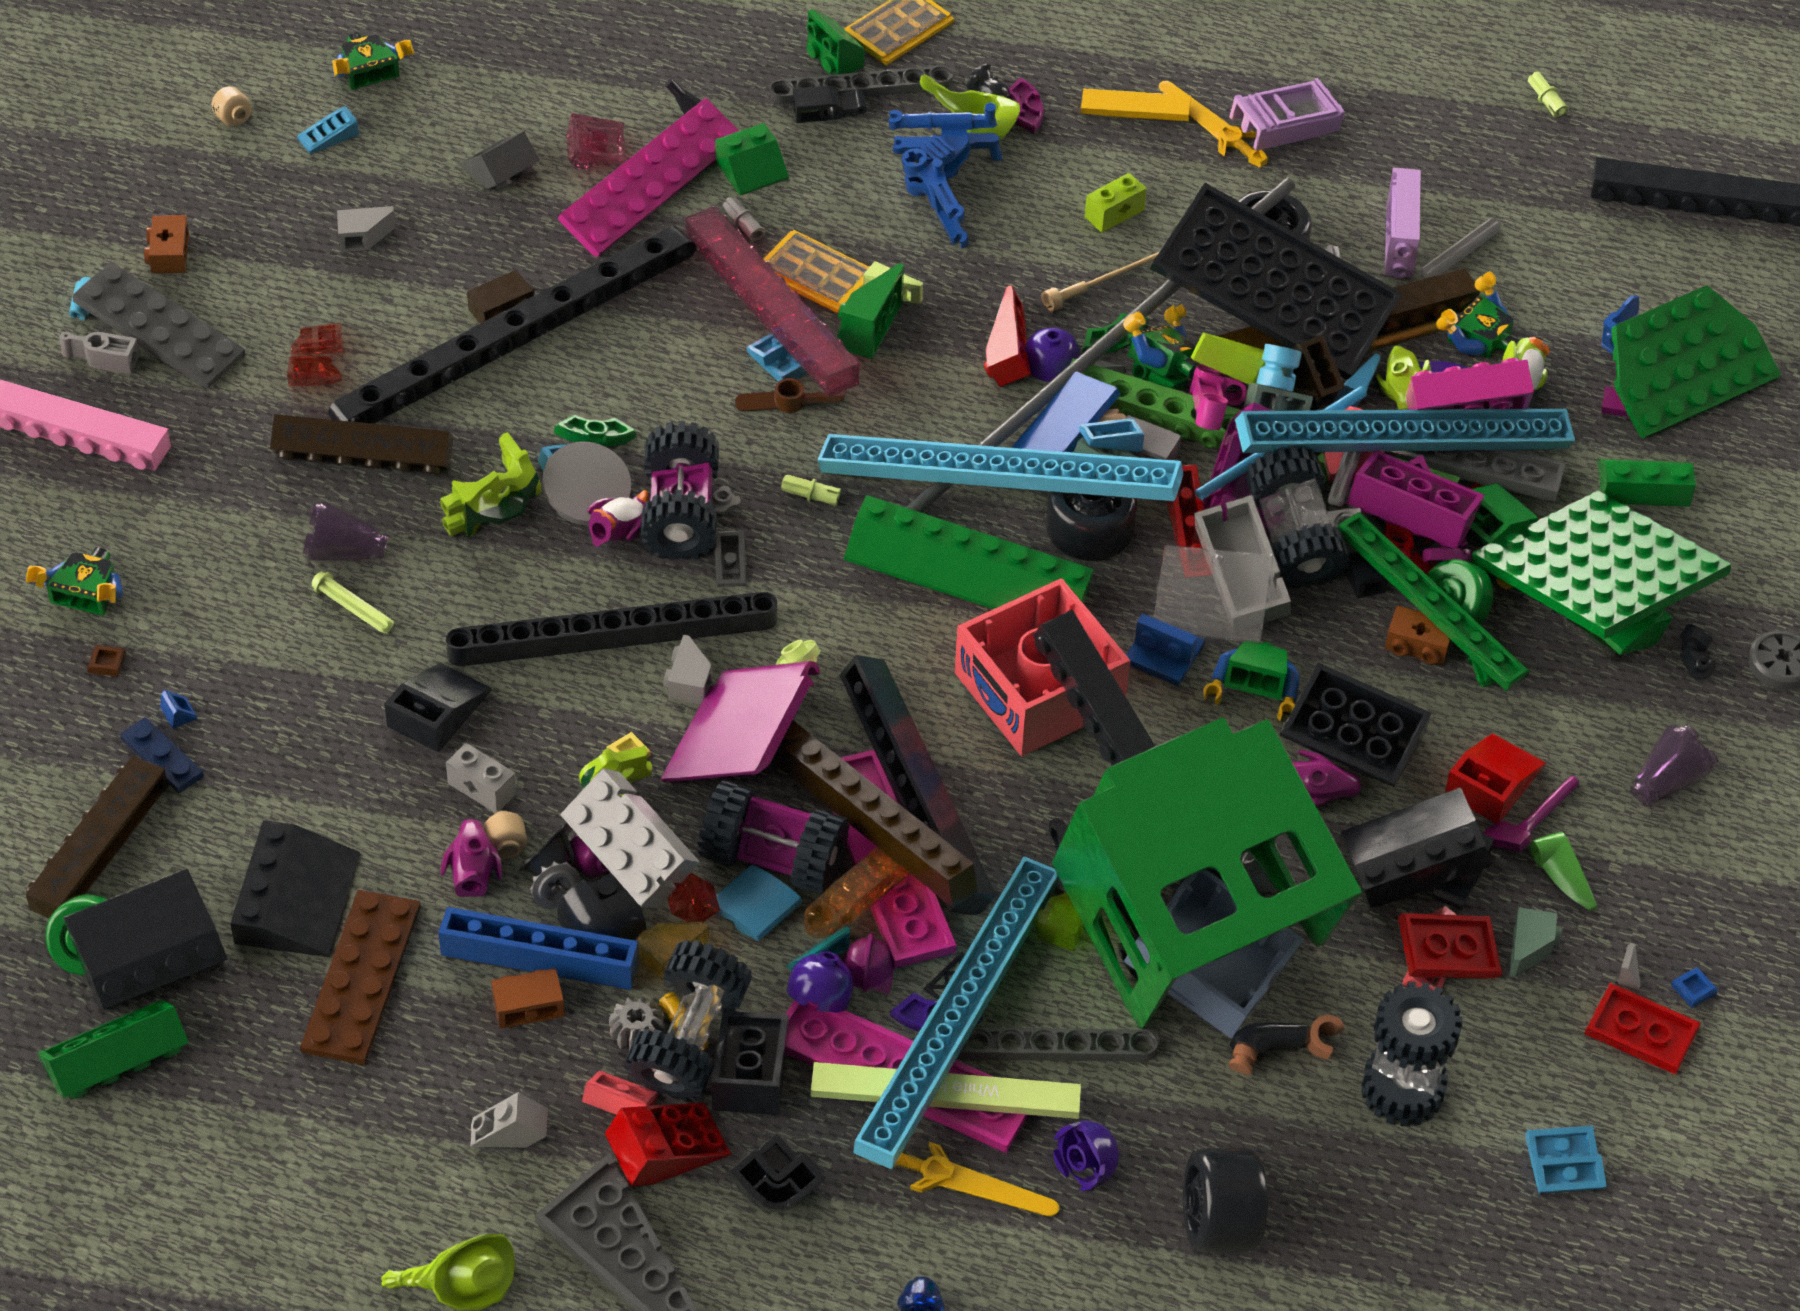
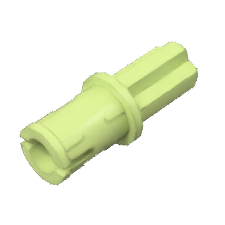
(1548, 95)
(811, 490)

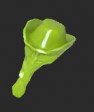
(975, 101)
(465, 1275)

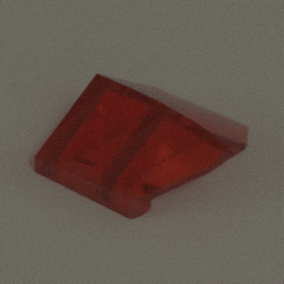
(319, 340)
(312, 371)

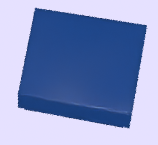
(176, 709)

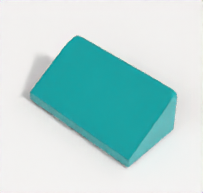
(835, 943)

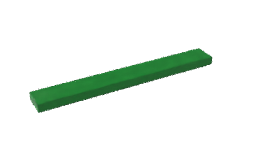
(1433, 601)

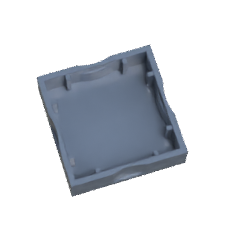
(1234, 984)

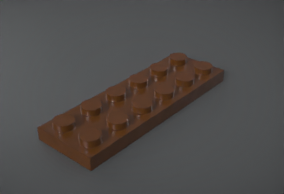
(360, 977)

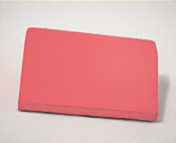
(614, 1093)

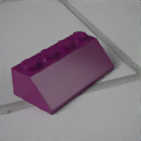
(1415, 499)

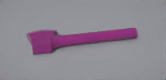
(1519, 836)

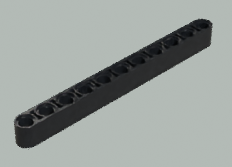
(611, 628)

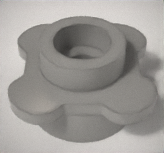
(724, 500)

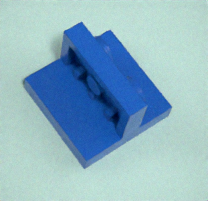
(1163, 650)

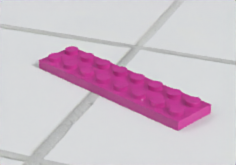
(647, 179)
(910, 912)
(858, 1042)

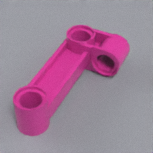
(1211, 396)

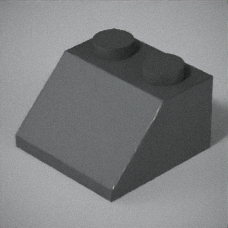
(502, 161)

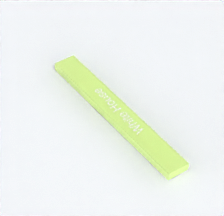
(955, 1092)

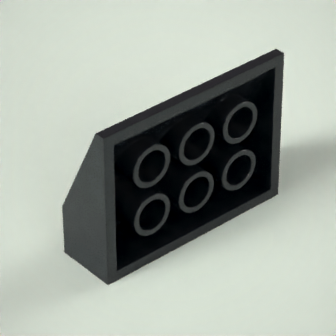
(1356, 725)
(1417, 848)
(293, 891)
(144, 939)

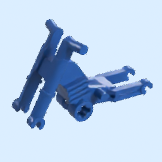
(941, 158)

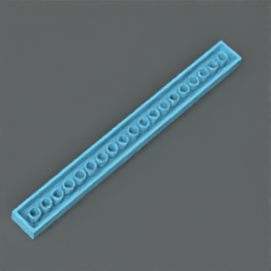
(1405, 430)
(1002, 467)
(955, 1014)

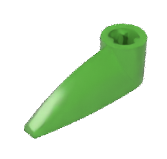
(1560, 863)

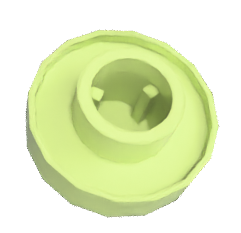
(799, 652)

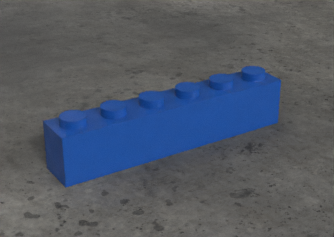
(538, 946)

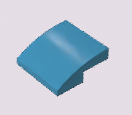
(770, 353)
(756, 902)
(1565, 1159)

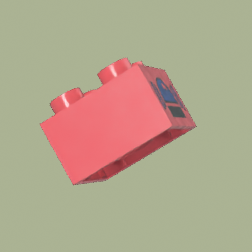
(1015, 681)

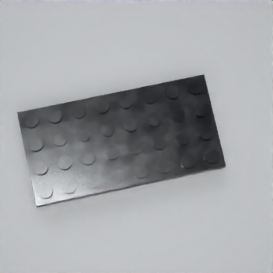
(1275, 278)

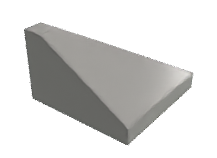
(1629, 971)

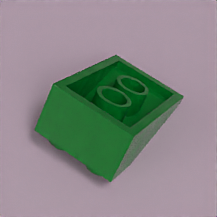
(871, 312)

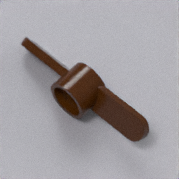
(776, 400)

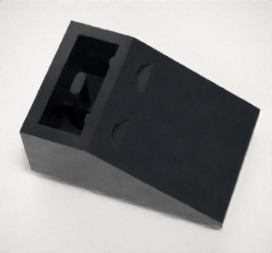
(434, 705)

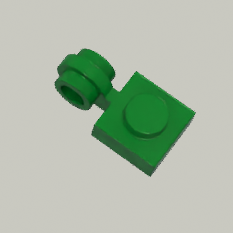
(1175, 382)

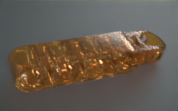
(853, 894)

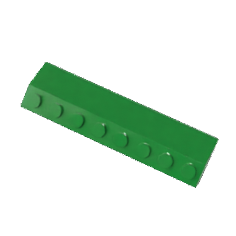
(954, 557)

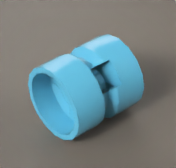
(1279, 367)

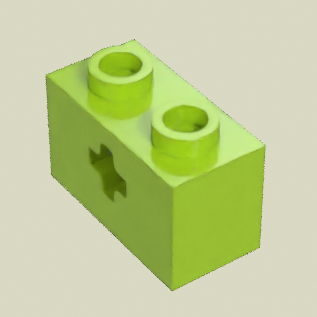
(1115, 202)

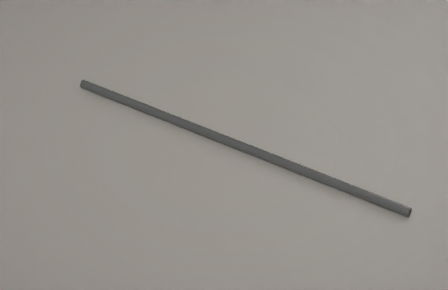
(1085, 360)

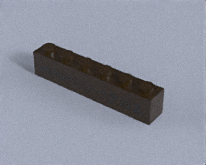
(361, 442)
(97, 836)

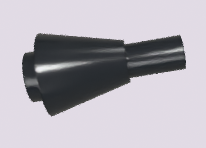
(684, 99)

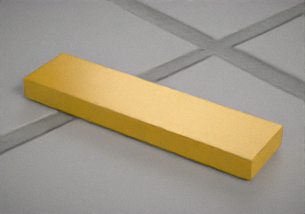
(1136, 104)

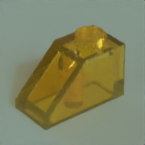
(660, 941)

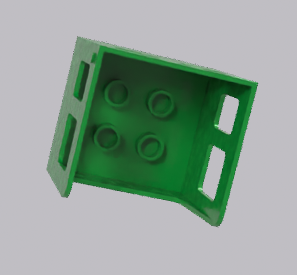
(1188, 811)

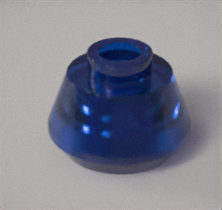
(921, 1295)

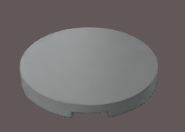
(580, 476)

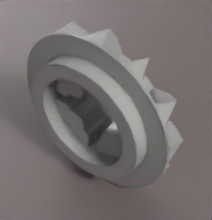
(551, 897)

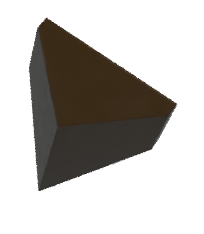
(1317, 370)

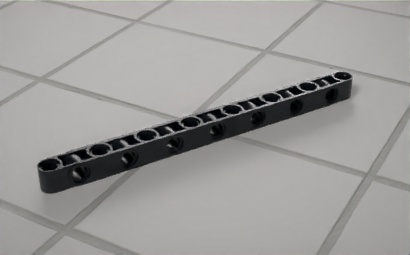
(513, 328)

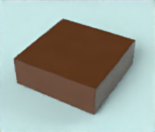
(106, 660)

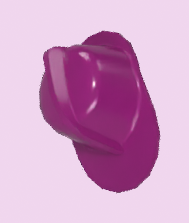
(870, 964)

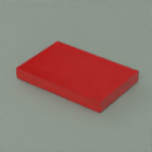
(1449, 946)
(1642, 1028)

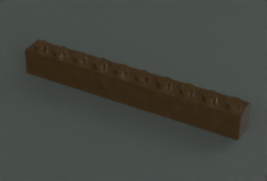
(1419, 303)
(876, 816)

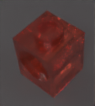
(693, 899)

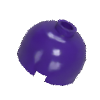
(1050, 352)
(821, 981)
(1086, 1146)

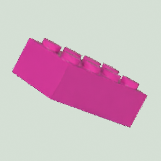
(1478, 387)

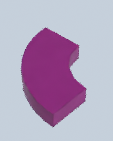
(1030, 105)
(1442, 554)

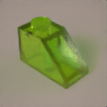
(1059, 923)

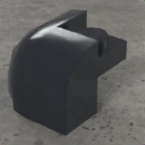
(602, 909)
(776, 1176)

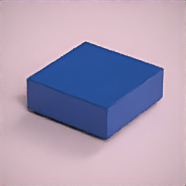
(1694, 987)

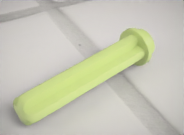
(324, 583)

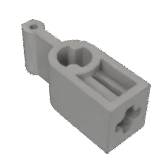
(102, 350)

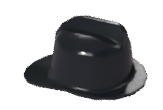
(556, 849)

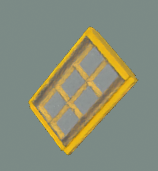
(898, 27)
(816, 270)

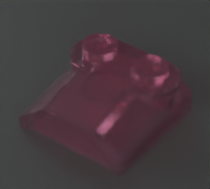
(594, 141)

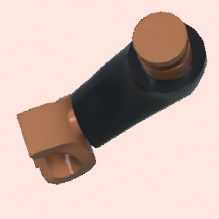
(1258, 1038)

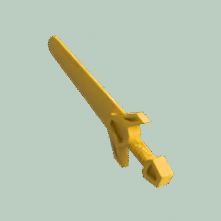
(1226, 134)
(941, 1172)

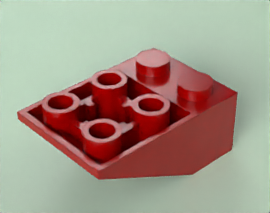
(1493, 776)
(664, 1141)

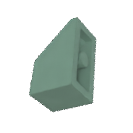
(1533, 939)

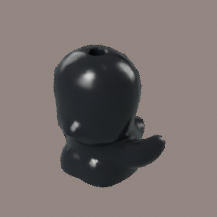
(983, 81)

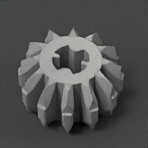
(632, 1018)

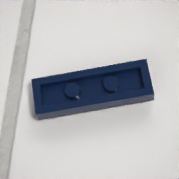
(157, 749)

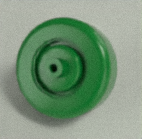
(1465, 585)
(57, 935)

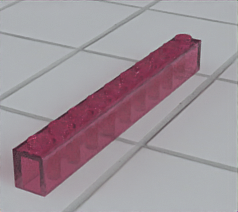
(773, 302)

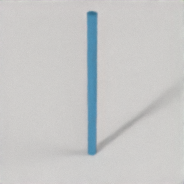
(1240, 468)

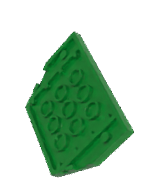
(1687, 359)

